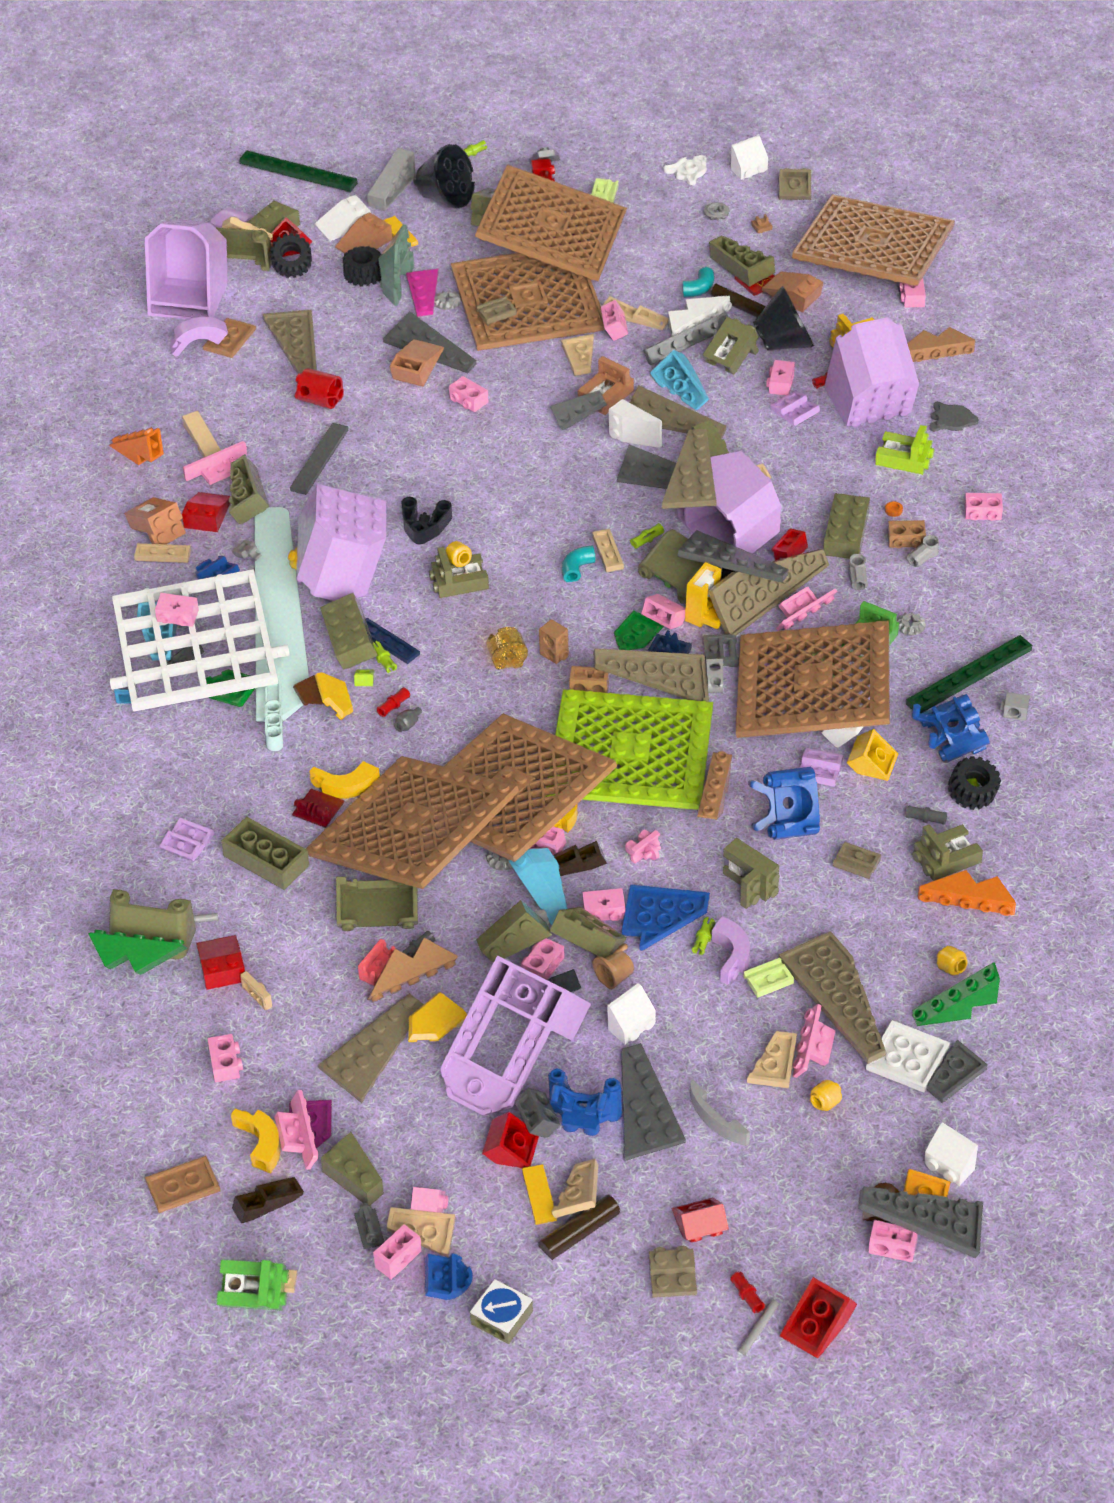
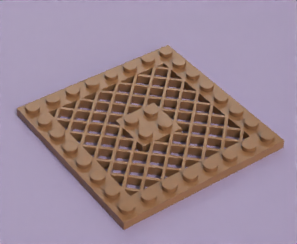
(551, 222)
(873, 240)
(526, 297)
(813, 679)
(593, 769)
(409, 817)

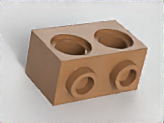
(906, 533)
(554, 641)
(588, 679)

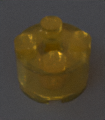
(507, 648)

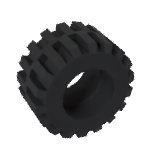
(286, 244)
(362, 266)
(971, 795)

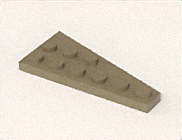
(295, 336)
(673, 415)
(693, 476)

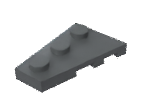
(577, 409)
(956, 1072)

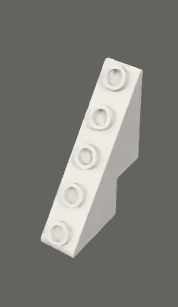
(696, 312)

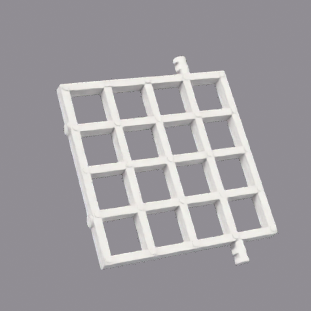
(195, 639)

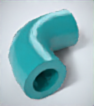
(701, 285)
(574, 560)

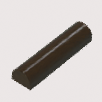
(738, 300)
(579, 1227)

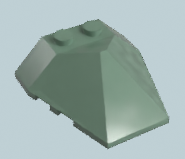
(396, 261)

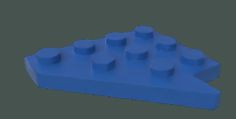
(660, 912)

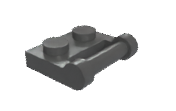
(714, 649)

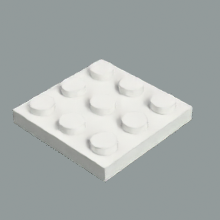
(910, 1056)

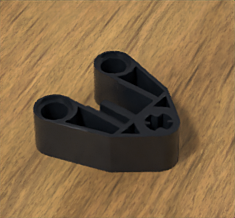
(423, 530)

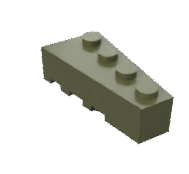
(247, 491)

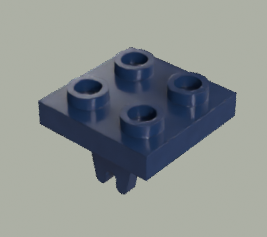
(669, 644)

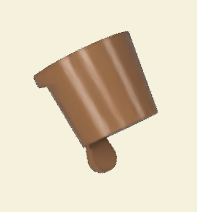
(614, 968)

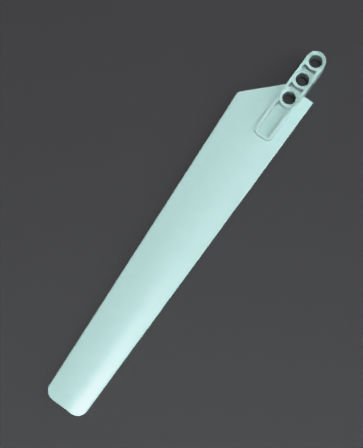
(283, 622)

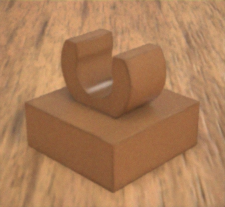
(761, 224)

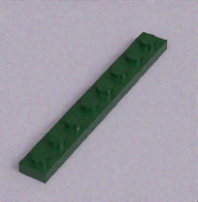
(298, 171)
(970, 674)

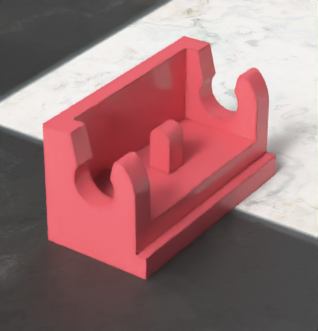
(374, 962)

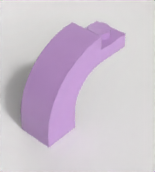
(197, 328)
(737, 942)

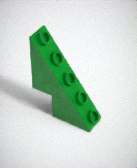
(141, 952)
(959, 999)

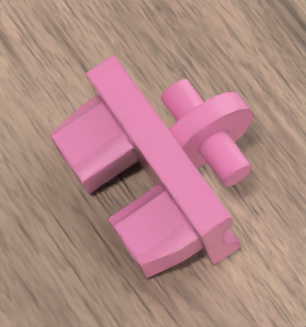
(646, 848)

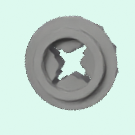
(710, 210)
(453, 302)
(916, 628)
(495, 863)

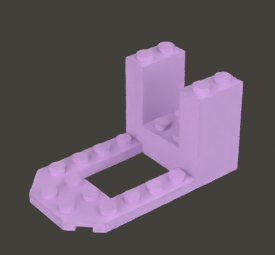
(529, 995)

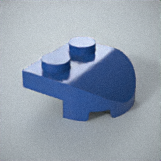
(213, 568)
(446, 1276)

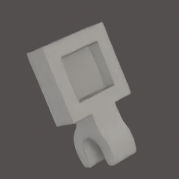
(246, 549)

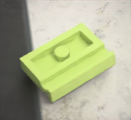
(605, 189)
(768, 977)

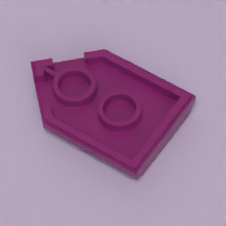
(320, 1119)

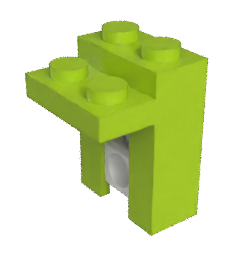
(906, 452)

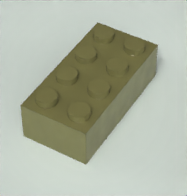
(846, 525)
(348, 631)
(265, 853)

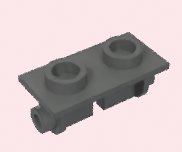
(184, 654)
(369, 1226)

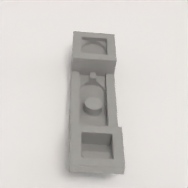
(731, 1131)

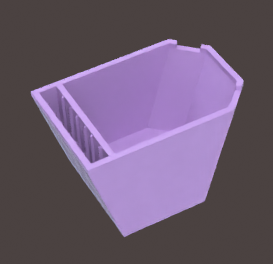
(185, 269)
(872, 373)
(745, 505)
(339, 542)

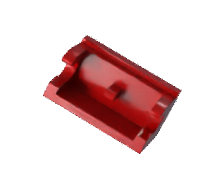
(791, 544)

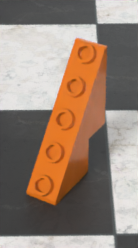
(139, 445)
(965, 892)

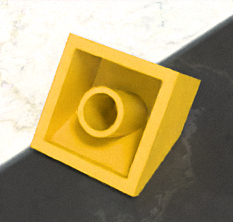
(872, 756)

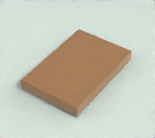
(237, 335)
(182, 1184)

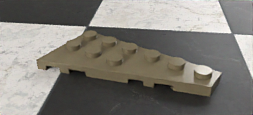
(669, 672)
(367, 1054)

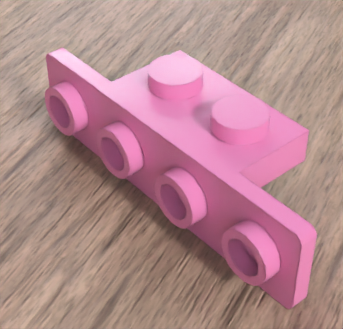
(215, 466)
(800, 604)
(815, 1042)
(296, 1132)

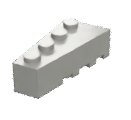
(393, 180)

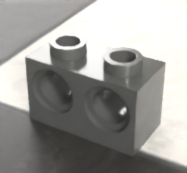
(537, 1113)

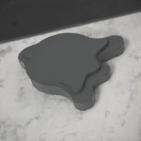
(951, 417)

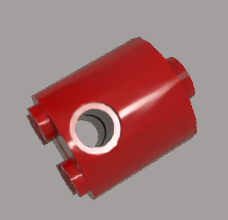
(319, 388)

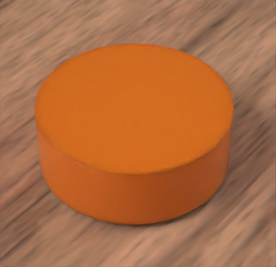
(893, 509)

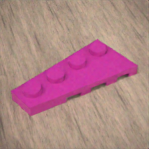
(423, 290)

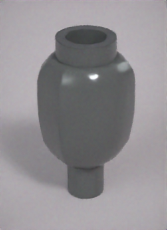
(407, 719)

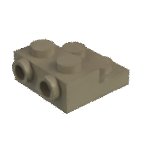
(795, 184)
(672, 1272)

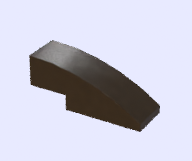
(578, 860)
(266, 1199)

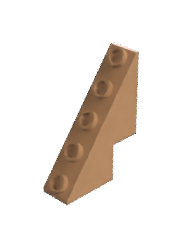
(948, 343)
(716, 786)
(405, 969)

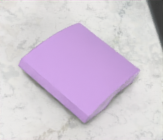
(227, 213)
(795, 408)
(824, 764)
(186, 839)

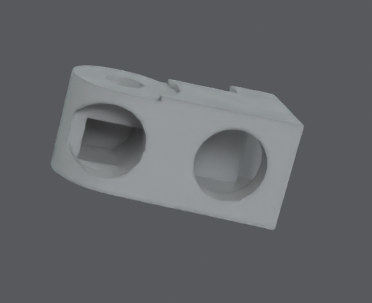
(714, 676)

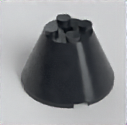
(447, 177)
(781, 325)

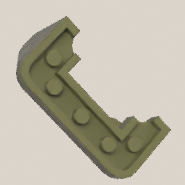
(248, 245)
(666, 564)
(375, 904)
(151, 922)

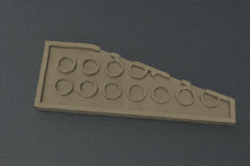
(745, 598)
(831, 979)

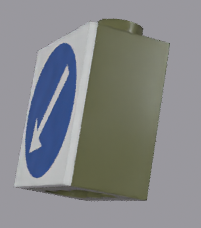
(501, 1311)

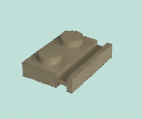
(496, 310)
(857, 860)

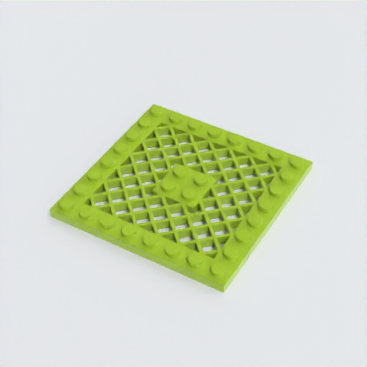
(632, 747)

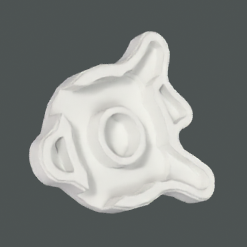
(688, 169)

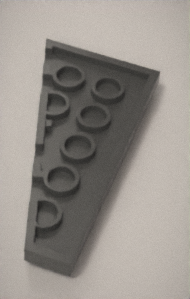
(412, 327)
(645, 469)
(718, 553)
(647, 1113)
(932, 1216)

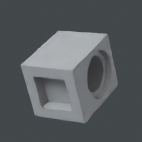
(1015, 706)

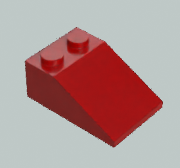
(205, 511)
(221, 961)
(818, 1318)

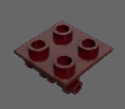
(317, 807)

